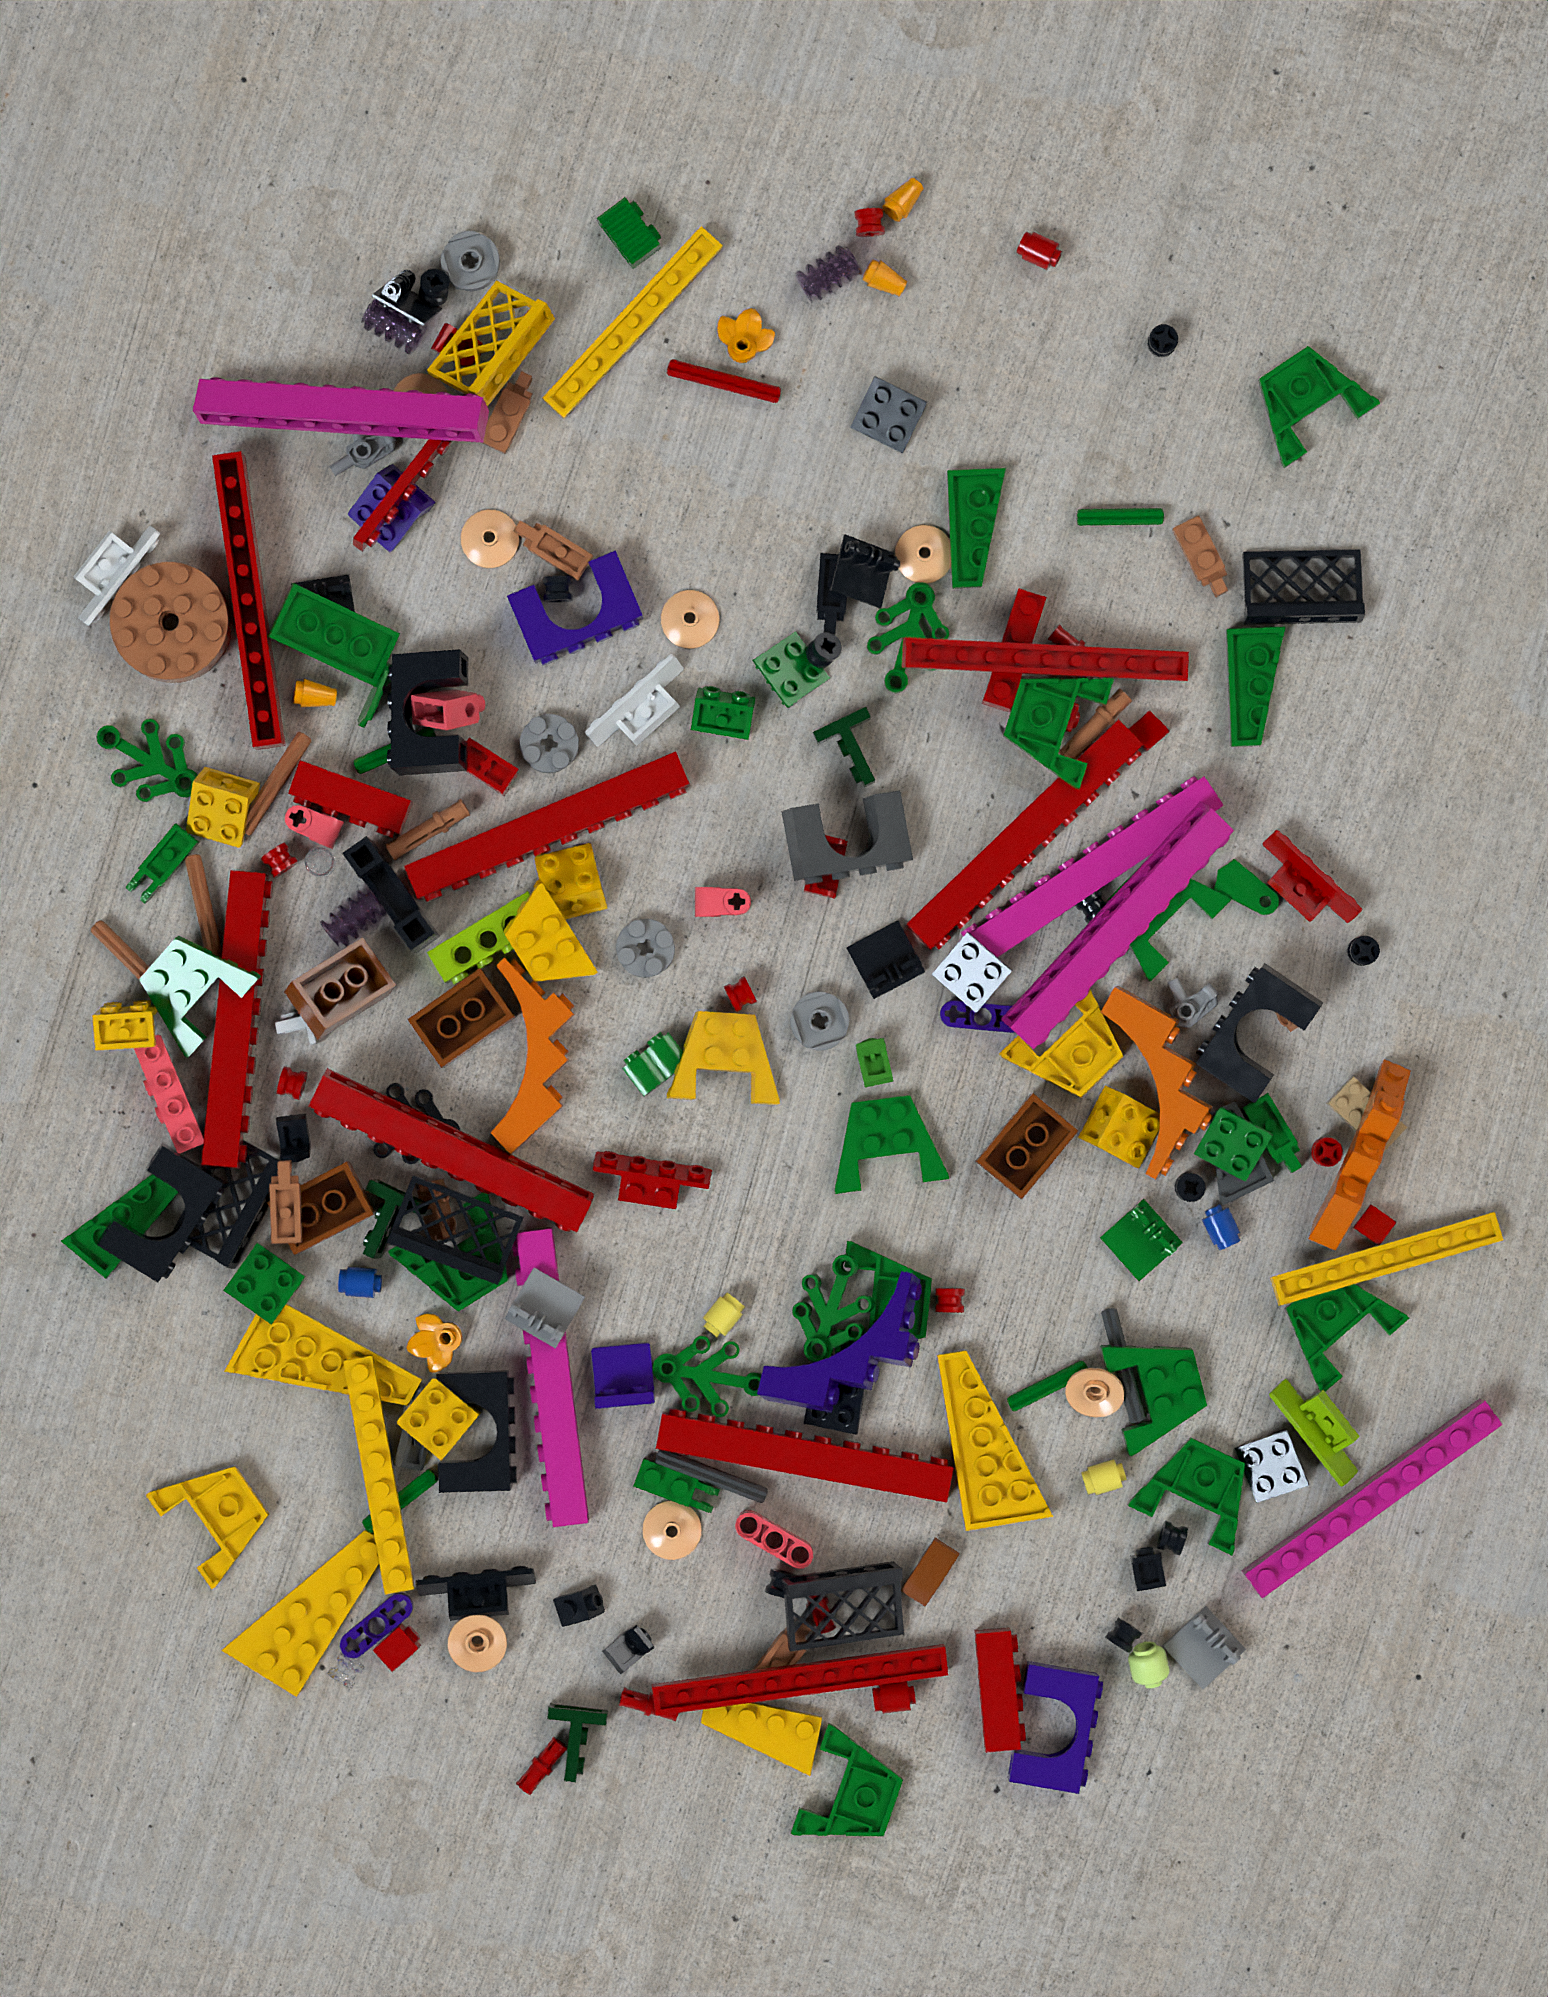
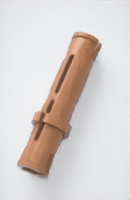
(1100, 721)
(423, 832)

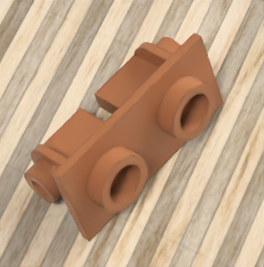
(437, 1231)

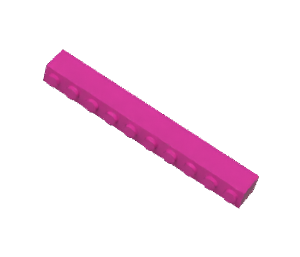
(341, 410)
(1092, 871)
(1118, 925)
(553, 1396)
(1371, 1497)

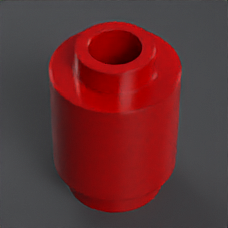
(1039, 250)
(893, 1697)

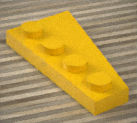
(770, 1730)

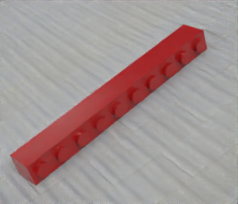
(248, 600)
(546, 826)
(1022, 837)
(235, 1022)
(451, 1150)
(804, 1456)

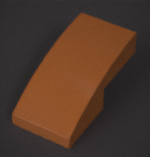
(930, 1571)

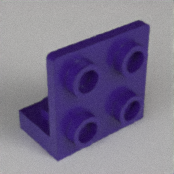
(408, 511)
(623, 1375)

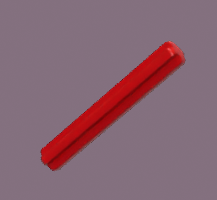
(723, 381)

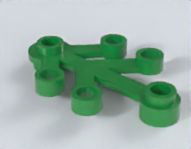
(908, 629)
(153, 763)
(829, 1312)
(702, 1374)

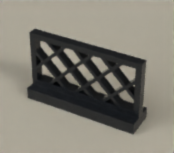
(1303, 611)
(248, 1218)
(447, 1254)
(838, 1581)

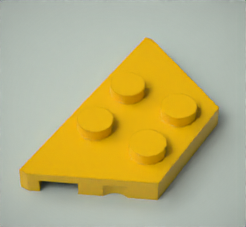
(546, 940)

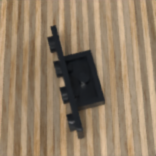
(477, 1593)

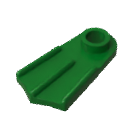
(374, 698)
(1245, 888)

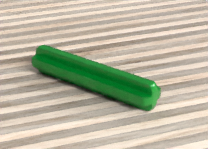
(1121, 516)
(379, 757)
(1044, 1387)
(409, 1493)

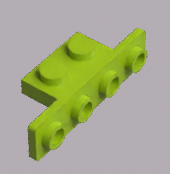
(1321, 1428)

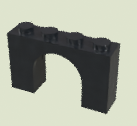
(416, 675)
(392, 894)
(1265, 991)
(155, 1253)
(494, 1469)

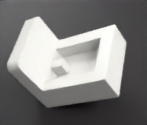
(292, 1022)

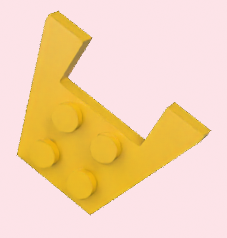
(724, 1044)
(1077, 1057)
(225, 1507)

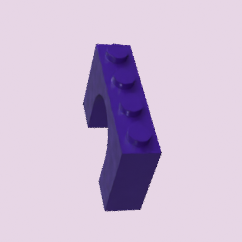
(617, 611)
(1064, 1768)

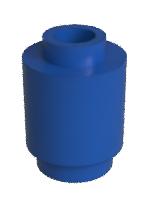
(1221, 1227)
(359, 1282)

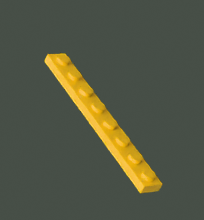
(632, 322)
(1386, 1259)
(378, 1474)

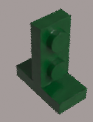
(848, 743)
(376, 1239)
(577, 1734)

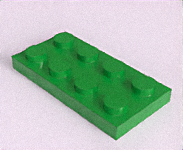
(333, 634)

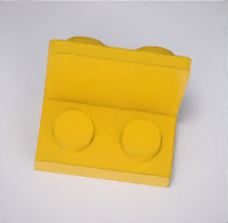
(220, 806)
(572, 880)
(124, 1026)
(1121, 1126)
(438, 1418)

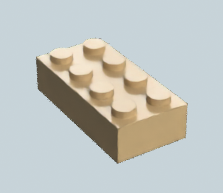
(1350, 1104)

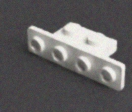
(109, 567)
(641, 708)

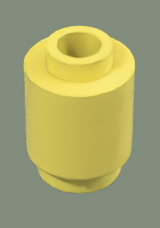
(723, 1315)
(1103, 1477)

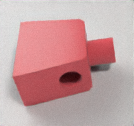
(459, 709)

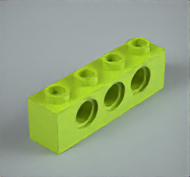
(444, 954)

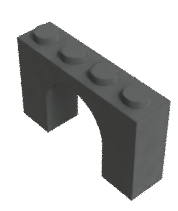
(814, 857)

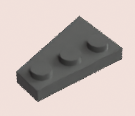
(1231, 1187)

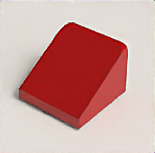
(1149, 730)
(1374, 1225)

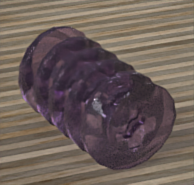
(828, 272)
(393, 327)
(353, 918)

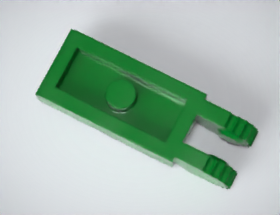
(163, 860)
(672, 1485)

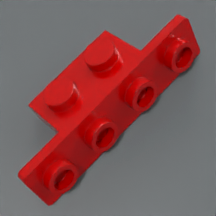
(1305, 884)
(650, 1180)

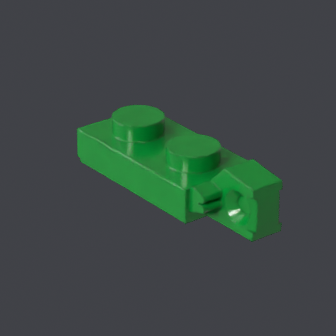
(1283, 1143)

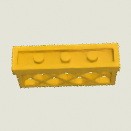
(508, 352)

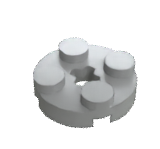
(480, 247)
(541, 728)
(652, 963)
(805, 1012)

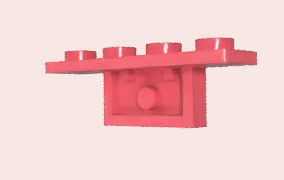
(170, 1096)

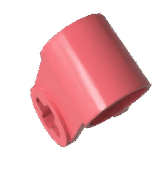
(318, 826)
(716, 901)

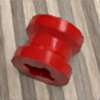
(869, 222)
(279, 860)
(740, 994)
(291, 1083)
(1334, 1153)
(950, 1300)

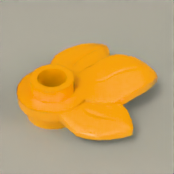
(745, 331)
(430, 1341)

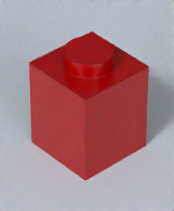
(398, 1646)

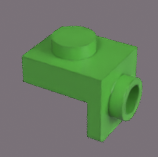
(874, 1062)

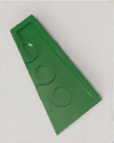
(972, 516)
(1251, 675)
(136, 1208)

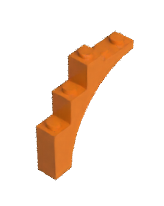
(542, 1018)
(1179, 1110)
(1363, 1156)

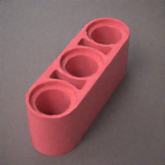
(784, 1550)

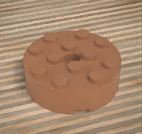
(145, 605)

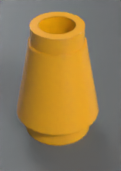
(902, 200)
(882, 277)
(313, 694)

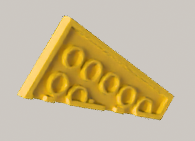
(312, 1356)
(988, 1465)
(300, 1627)

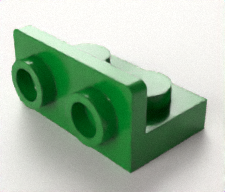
(723, 712)

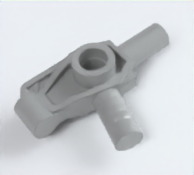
(364, 452)
(1193, 1008)

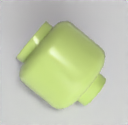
(1148, 1664)

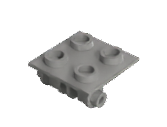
(544, 1307)
(1204, 1647)

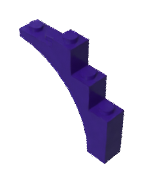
(856, 1366)

